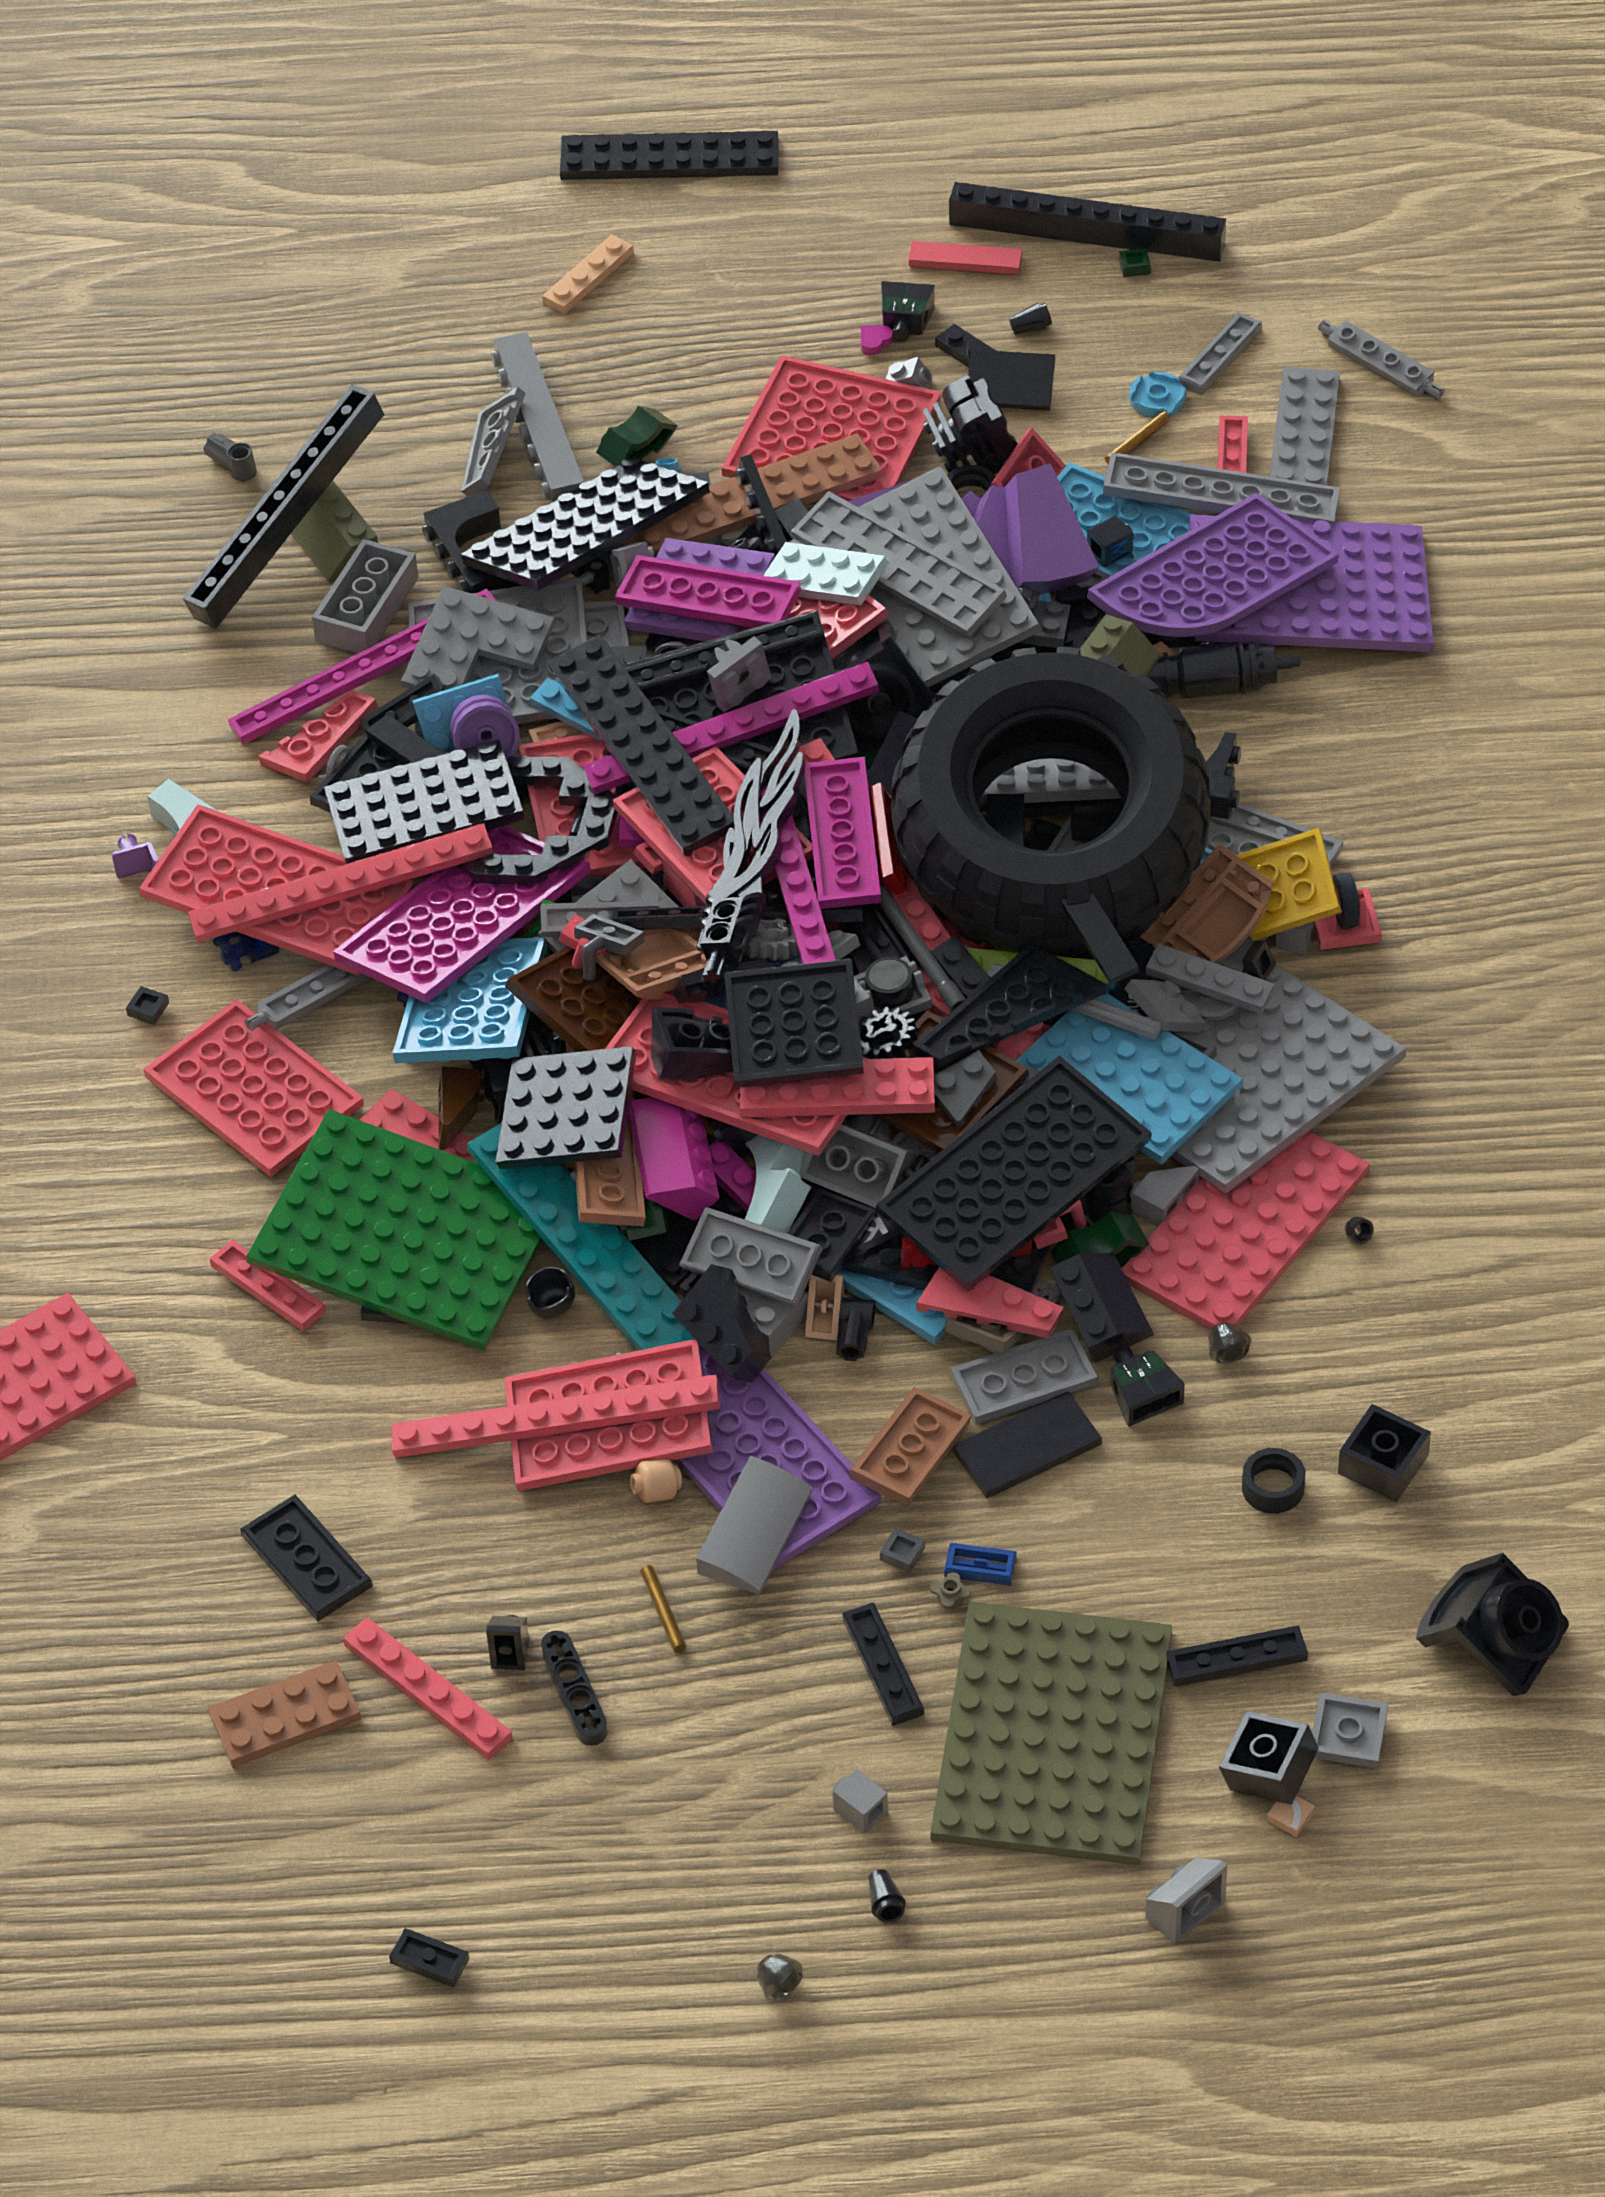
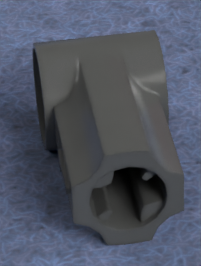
(234, 456)

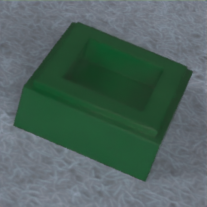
(1134, 262)

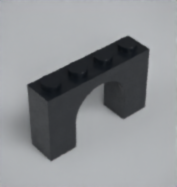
(455, 525)

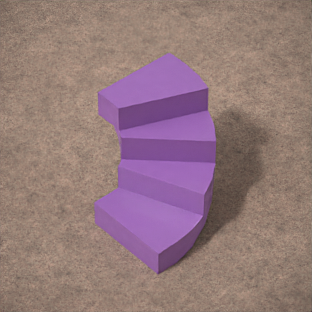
(1029, 530)

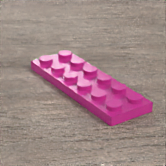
(707, 592)
(842, 833)

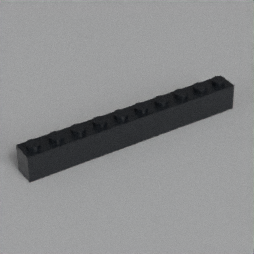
(1087, 221)
(283, 506)

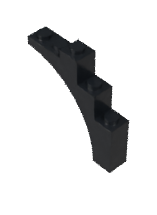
(1095, 817)

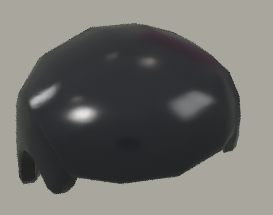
(550, 1292)

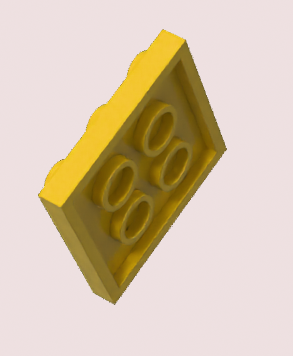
(1301, 882)

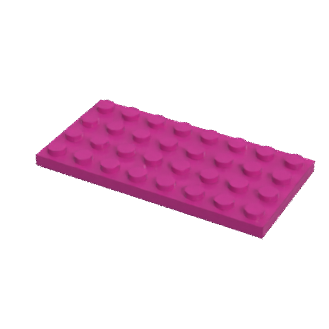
(452, 922)

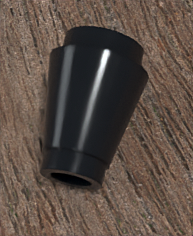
(1031, 319)
(886, 1899)

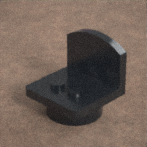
(898, 683)
(1499, 1619)

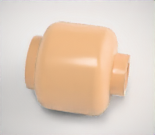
(656, 1480)

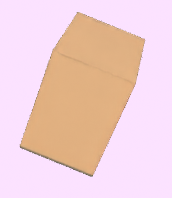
(824, 1307)

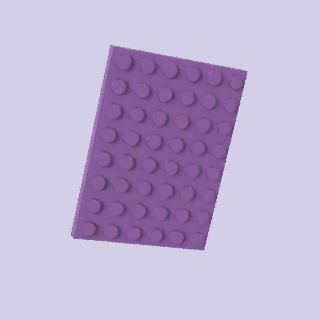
(1363, 602)

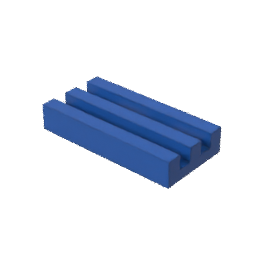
(979, 1568)

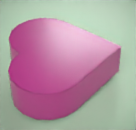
(874, 338)

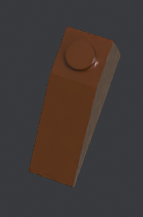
(457, 1101)

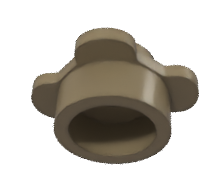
(953, 1598)

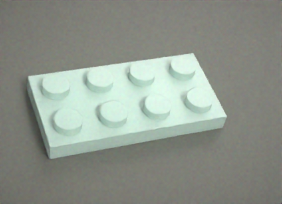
(828, 572)

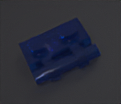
(247, 945)

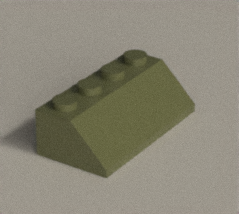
(332, 532)
(1123, 642)

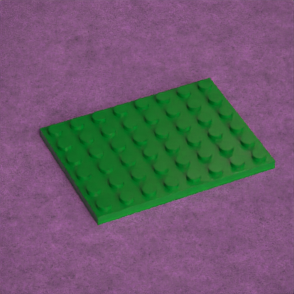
(398, 1231)

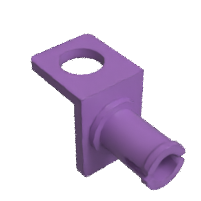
(133, 857)

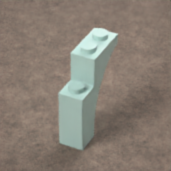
(173, 805)
(778, 1184)

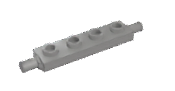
(1381, 359)
(303, 997)

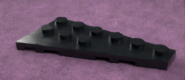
(1012, 1000)

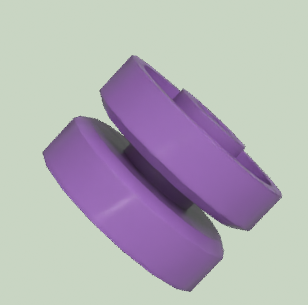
(482, 714)

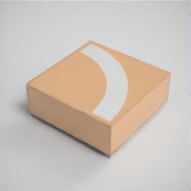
(1291, 1817)

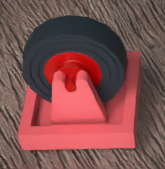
(1356, 922)

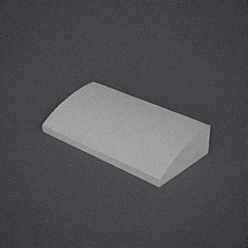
(753, 1526)

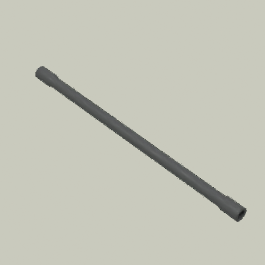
(946, 988)

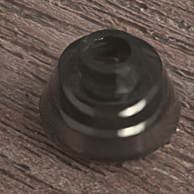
(1228, 1343)
(779, 1976)

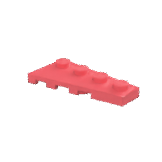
(312, 747)
(991, 1303)

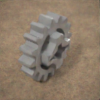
(772, 941)

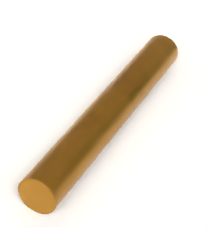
(1141, 435)
(663, 1609)

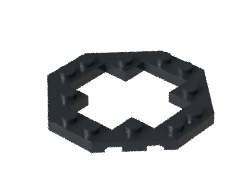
(558, 850)

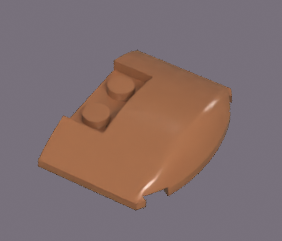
(1215, 909)
(657, 962)

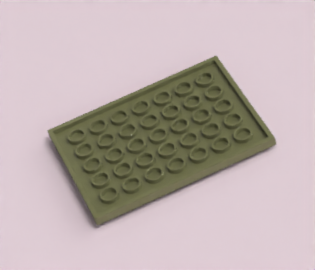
(1052, 1733)

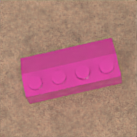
(673, 1156)

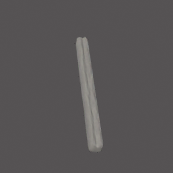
(1110, 1014)

